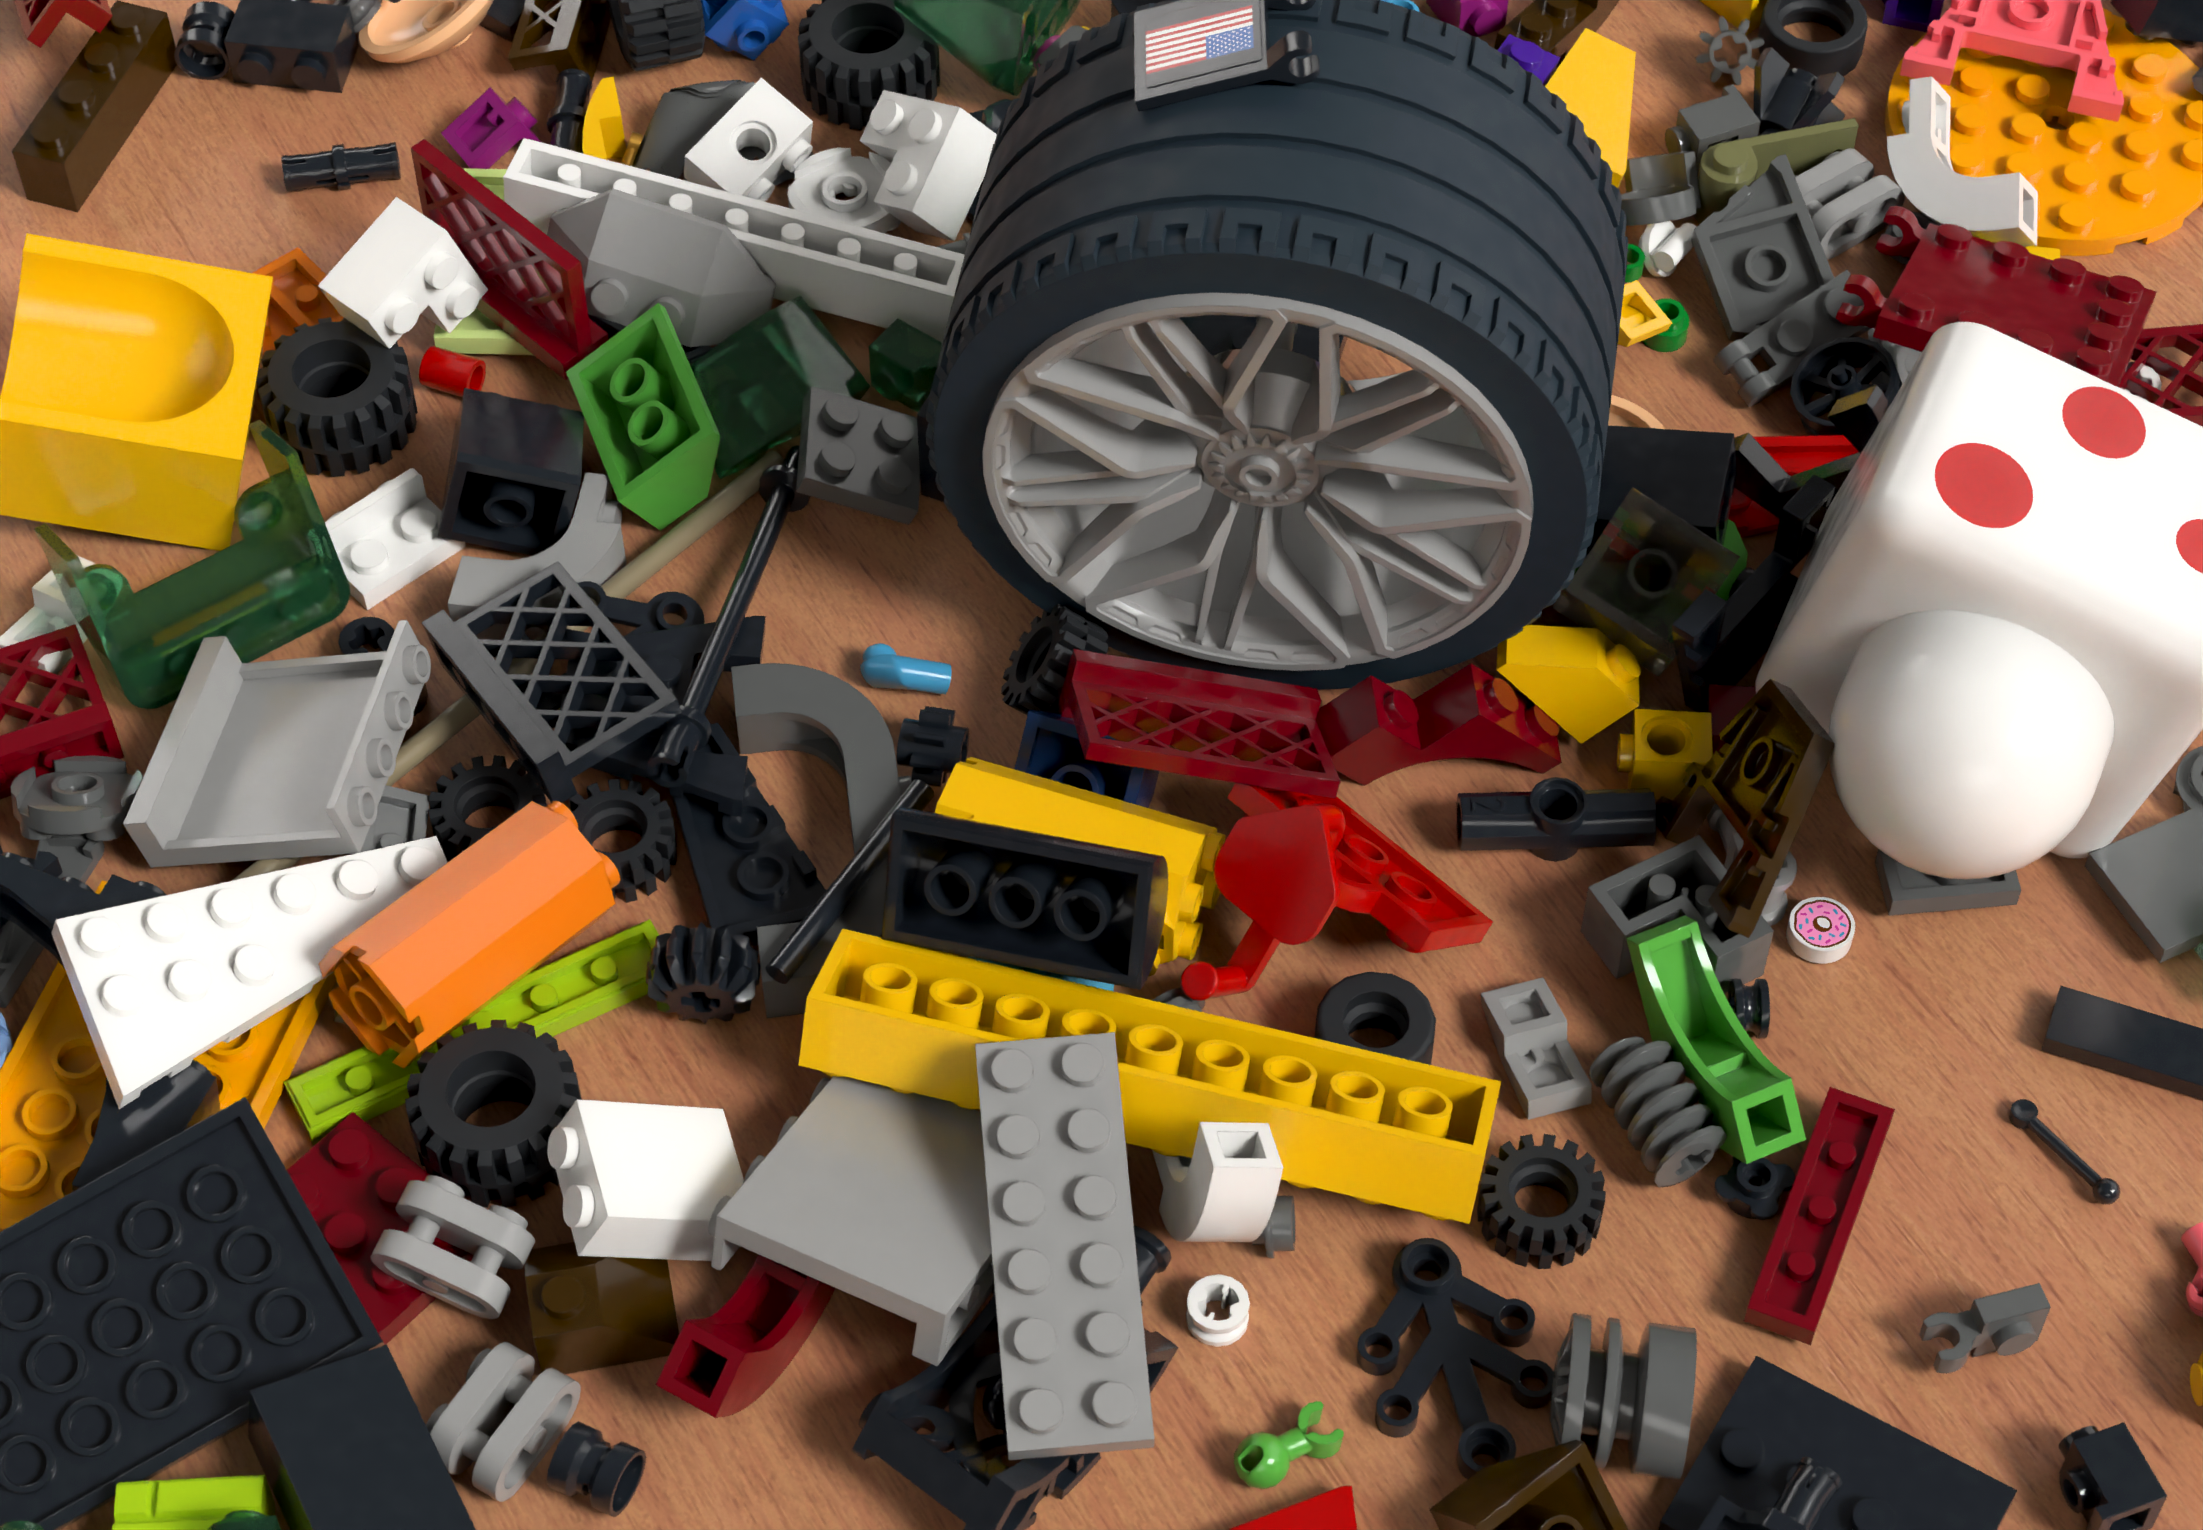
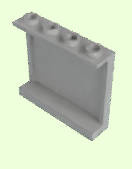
(276, 754)
(875, 1201)

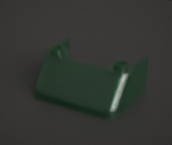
(255, 592)

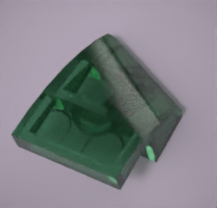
(763, 374)

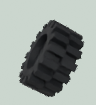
(1044, 658)
(475, 790)
(637, 813)
(1549, 1168)

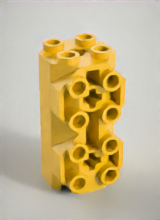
(1040, 805)

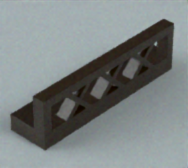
(576, 40)

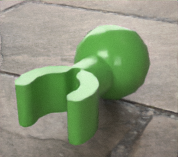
(1270, 1455)

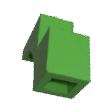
(1691, 1013)

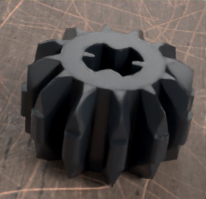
(703, 973)

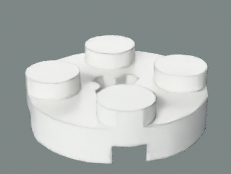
(836, 172)

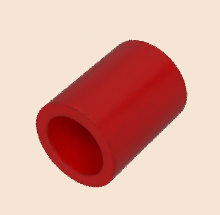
(451, 371)

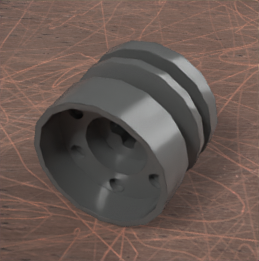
(1627, 1394)

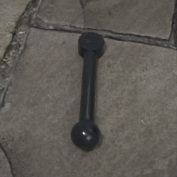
(2024, 1116)

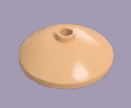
(420, 28)

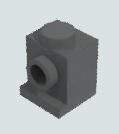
(1712, 123)

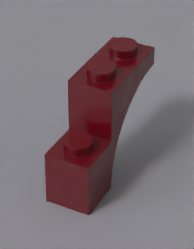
(1464, 716)

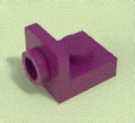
(489, 129)

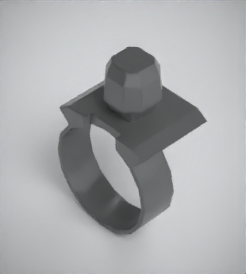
(1660, 188)

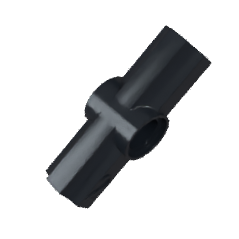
(1582, 818)

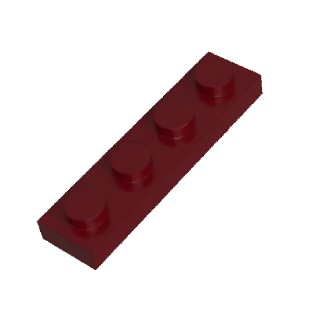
(1819, 1216)

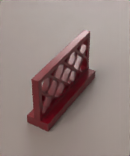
(513, 261)
(1188, 705)
(48, 734)

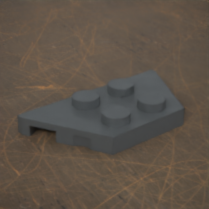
(1761, 251)

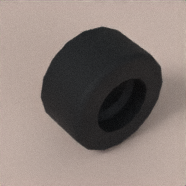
(1381, 1003)

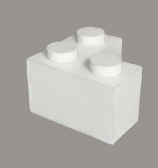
(934, 158)
(401, 271)

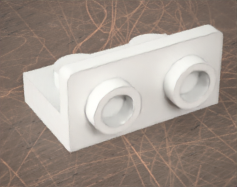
(389, 539)

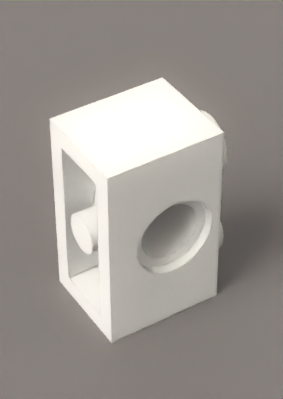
(759, 120)

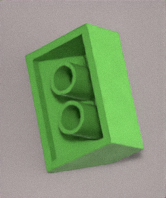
(648, 419)

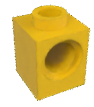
(1662, 749)

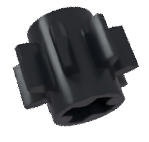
(932, 745)

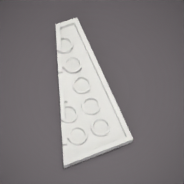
(217, 959)

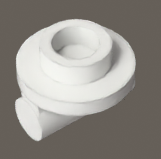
(1665, 246)

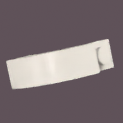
(1988, 206)
(1224, 1187)

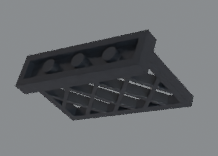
(514, 715)

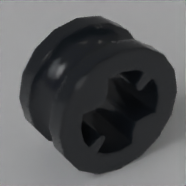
(1751, 1005)

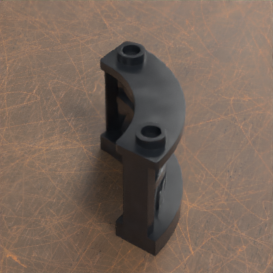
(962, 1480)

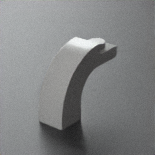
(588, 552)

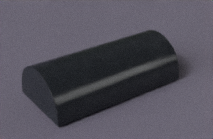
(1024, 897)

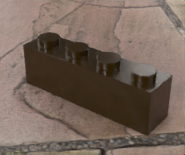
(95, 107)

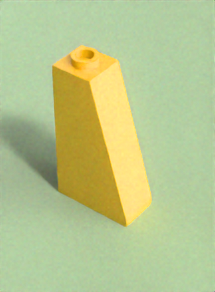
(1598, 89)

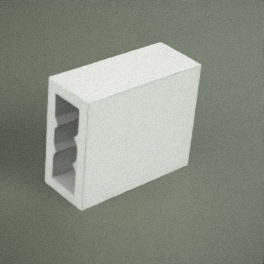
(643, 1177)

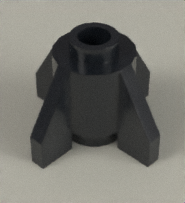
(1792, 96)

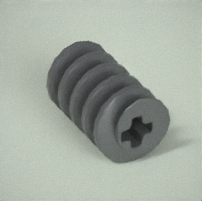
(1657, 1108)

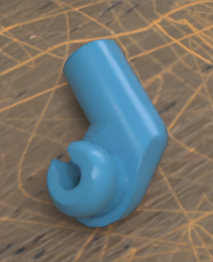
(890, 671)

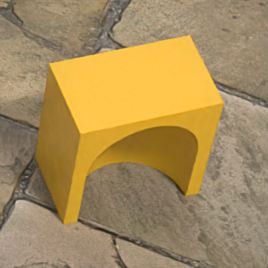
(129, 392)

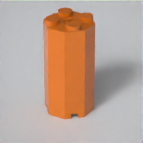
(469, 931)

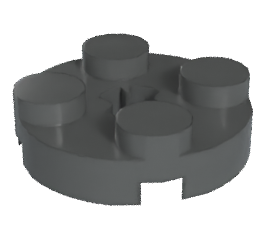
(79, 798)

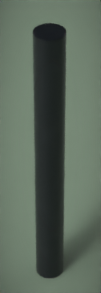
(843, 889)

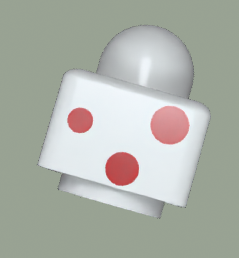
(2003, 610)

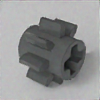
(1715, 43)

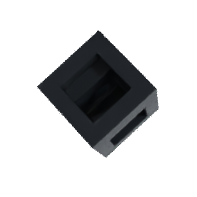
(2109, 1479)

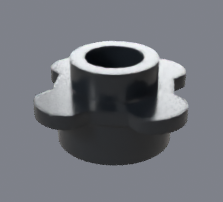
(1751, 1200)

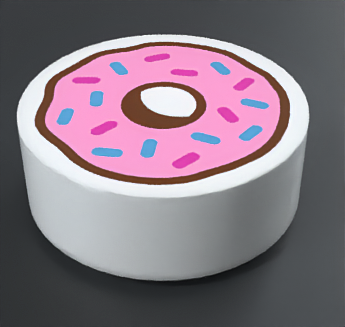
(1820, 930)

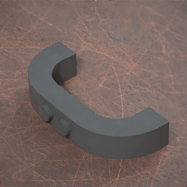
(825, 717)

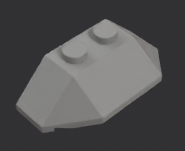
(656, 254)

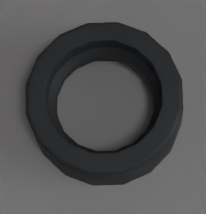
(1818, 58)

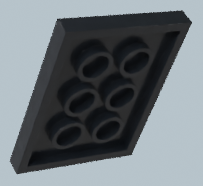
(1884, 1472)

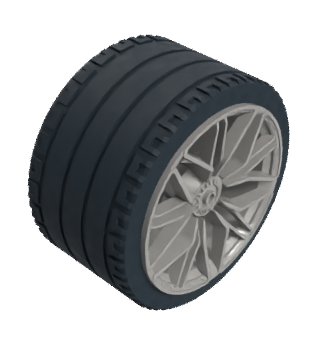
(1253, 496)

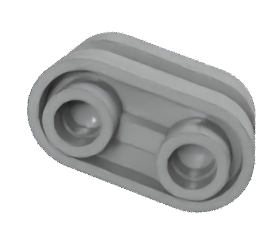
(1847, 200)
(439, 1210)
(503, 1419)

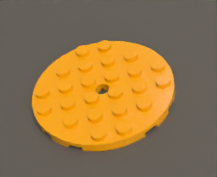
(2099, 176)

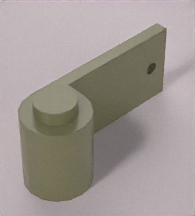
(1741, 162)

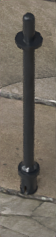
(691, 729)

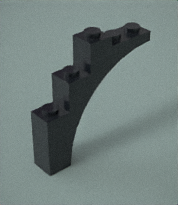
(166, 1106)

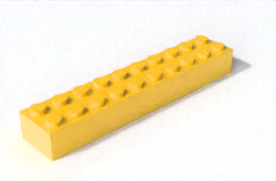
(1335, 1111)

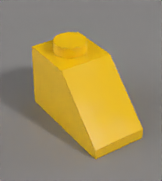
(1572, 676)

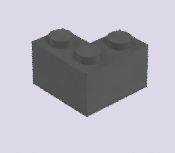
(1663, 890)

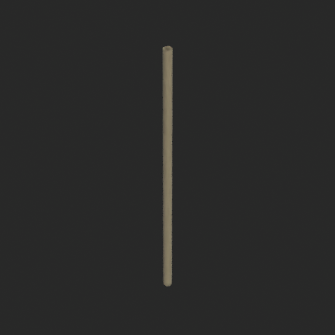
(618, 586)

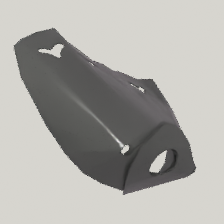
(684, 119)

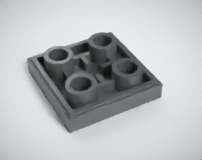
(2157, 882)

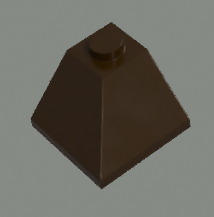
(598, 1309)
(1533, 1492)

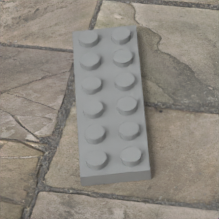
(1063, 1247)

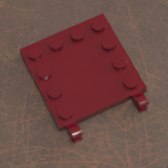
(2034, 299)

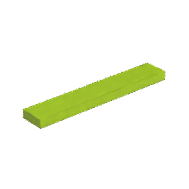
(547, 998)

